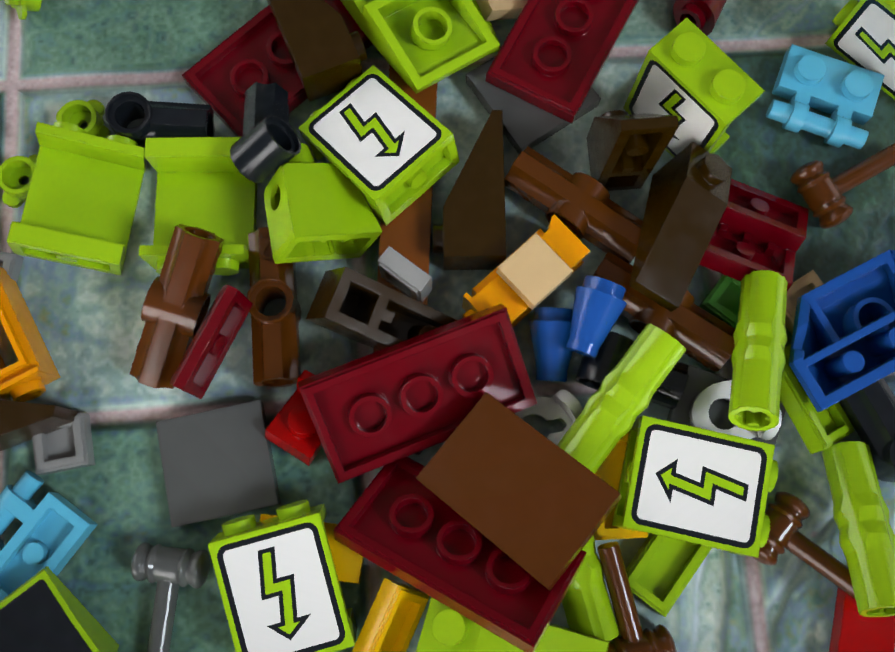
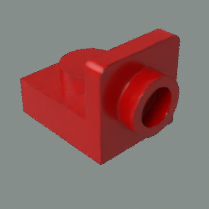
(294, 428)

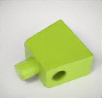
(316, 213)

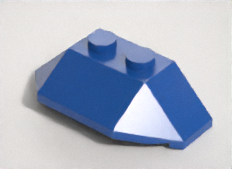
(846, 332)

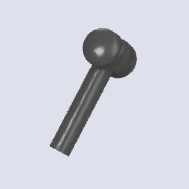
(169, 569)

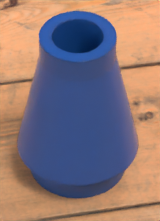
(594, 313)
(549, 338)

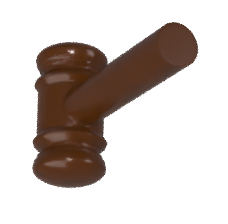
(825, 193)
(785, 520)
(625, 610)

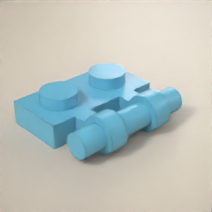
(828, 86)
(47, 536)

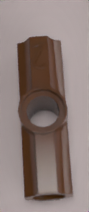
(577, 201)
(176, 304)
(701, 333)
(277, 336)

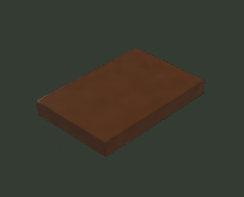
(519, 489)

